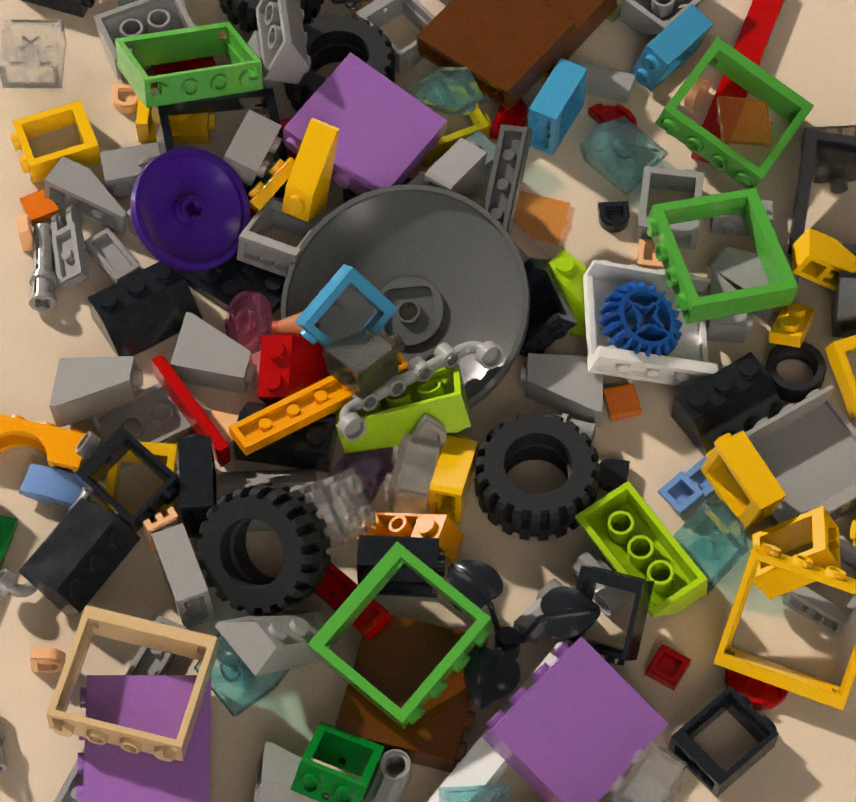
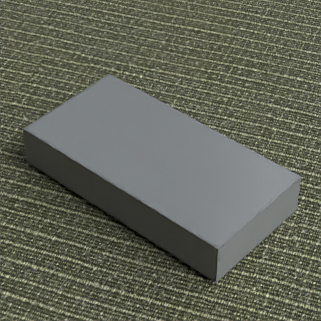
(608, 82)
(111, 255)

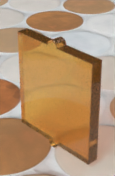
(744, 121)
(541, 217)

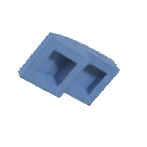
(51, 484)
(687, 489)

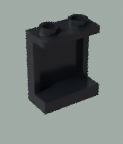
(549, 309)

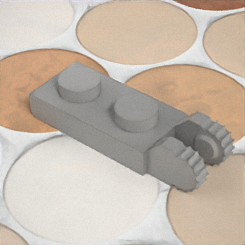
(69, 248)

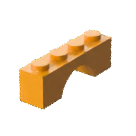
(53, 442)

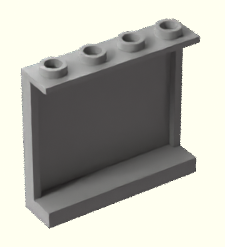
(810, 455)

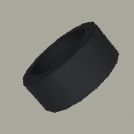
(806, 353)

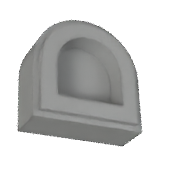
(430, 428)

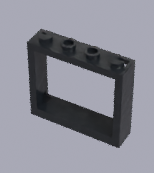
(257, 99)
(812, 140)

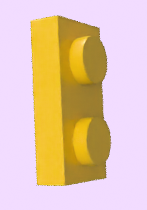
(261, 193)
(792, 325)

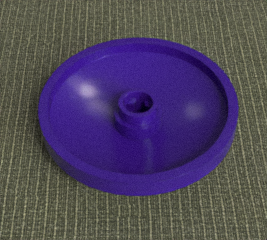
(189, 209)

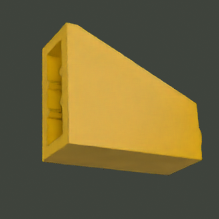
(453, 477)

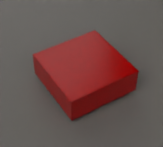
(668, 667)

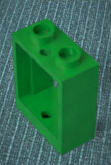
(341, 751)

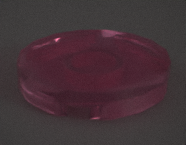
(249, 319)

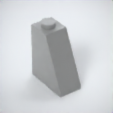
(457, 167)
(743, 271)
(211, 358)
(564, 385)
(93, 386)
(276, 774)

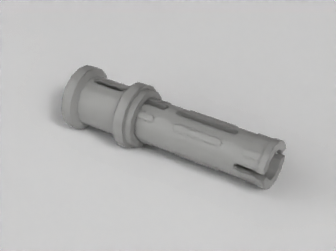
(42, 277)

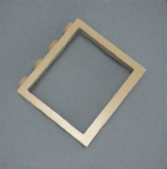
(142, 633)

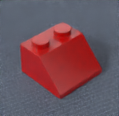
(288, 366)

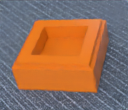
(38, 207)
(621, 401)

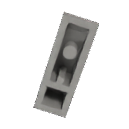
(77, 185)

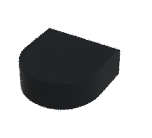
(613, 215)
(613, 474)

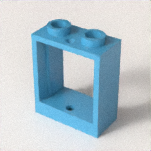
(671, 48)
(557, 105)
(345, 276)

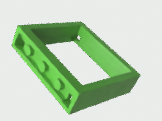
(189, 44)
(756, 82)
(747, 203)
(361, 598)

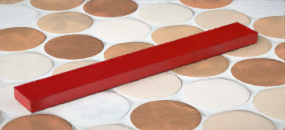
(750, 43)

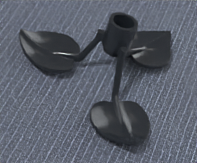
(496, 673)

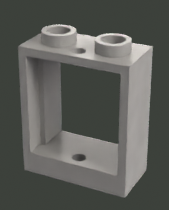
(383, 11)
(676, 180)
(267, 252)
(183, 575)
(819, 608)

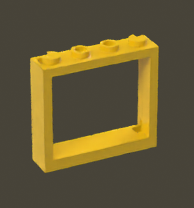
(770, 671)

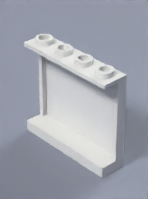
(682, 367)

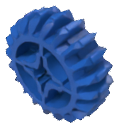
(640, 320)

